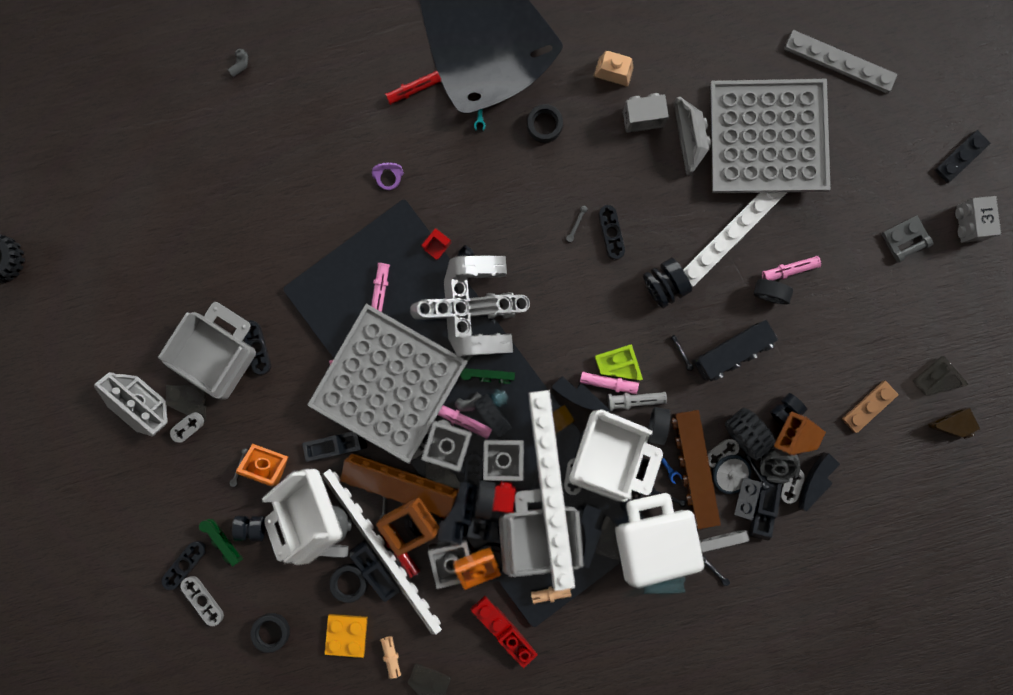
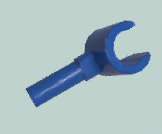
(671, 472)

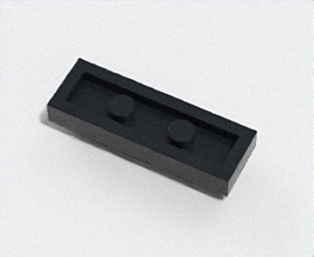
(962, 156)

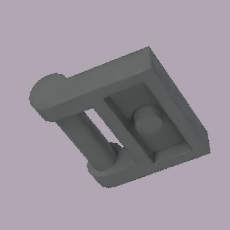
(904, 232)

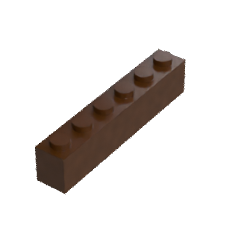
(696, 468)
(398, 484)

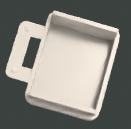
(612, 456)
(303, 516)
(659, 545)

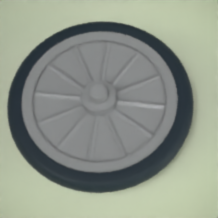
(729, 473)

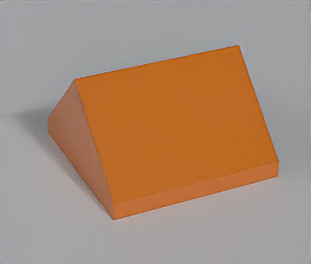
(263, 465)
(476, 568)

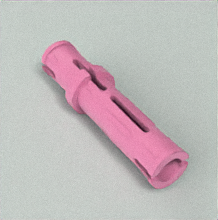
(783, 271)
(380, 286)
(610, 383)
(464, 421)

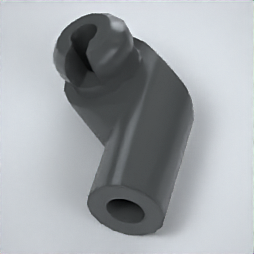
(241, 62)
(467, 405)

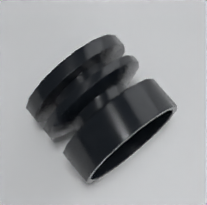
(670, 281)

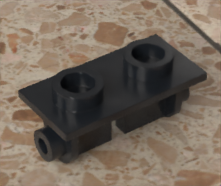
(748, 498)

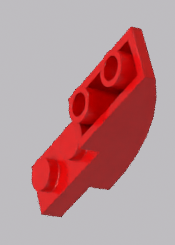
(504, 631)

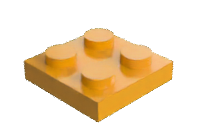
(346, 635)

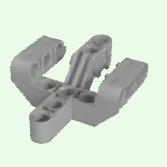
(457, 273)

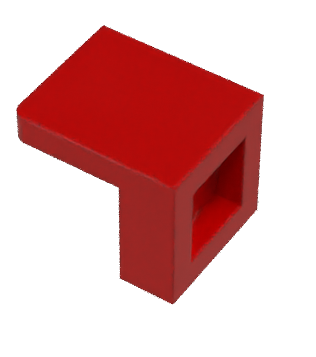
(436, 244)

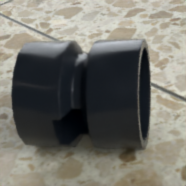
(791, 404)
(248, 528)

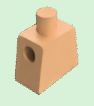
(614, 68)

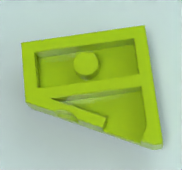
(619, 363)

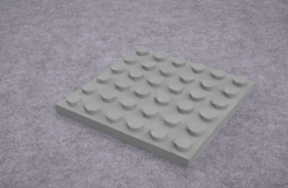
(770, 136)
(387, 383)

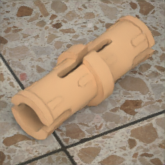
(549, 595)
(390, 657)

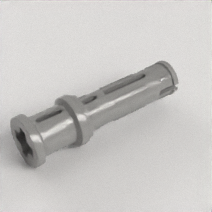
(627, 401)

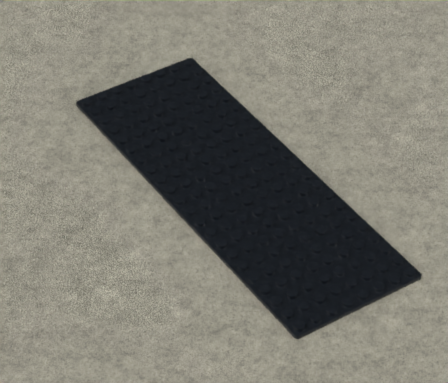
(333, 297)

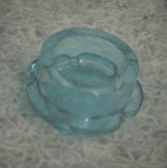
(499, 397)

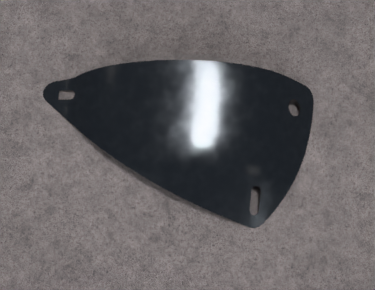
(487, 48)

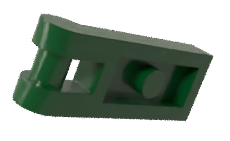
(487, 375)
(220, 541)

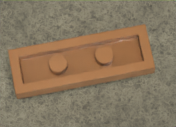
(870, 406)

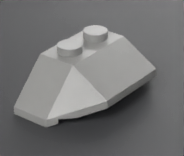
(692, 133)
(133, 402)

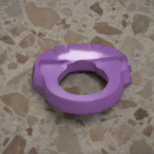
(378, 170)

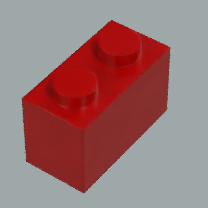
(504, 497)

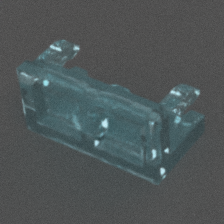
(669, 586)

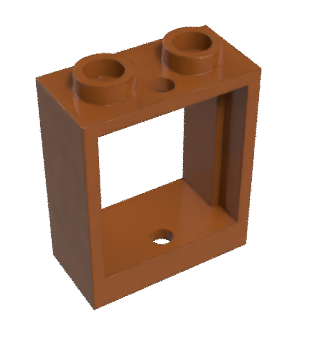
(420, 516)

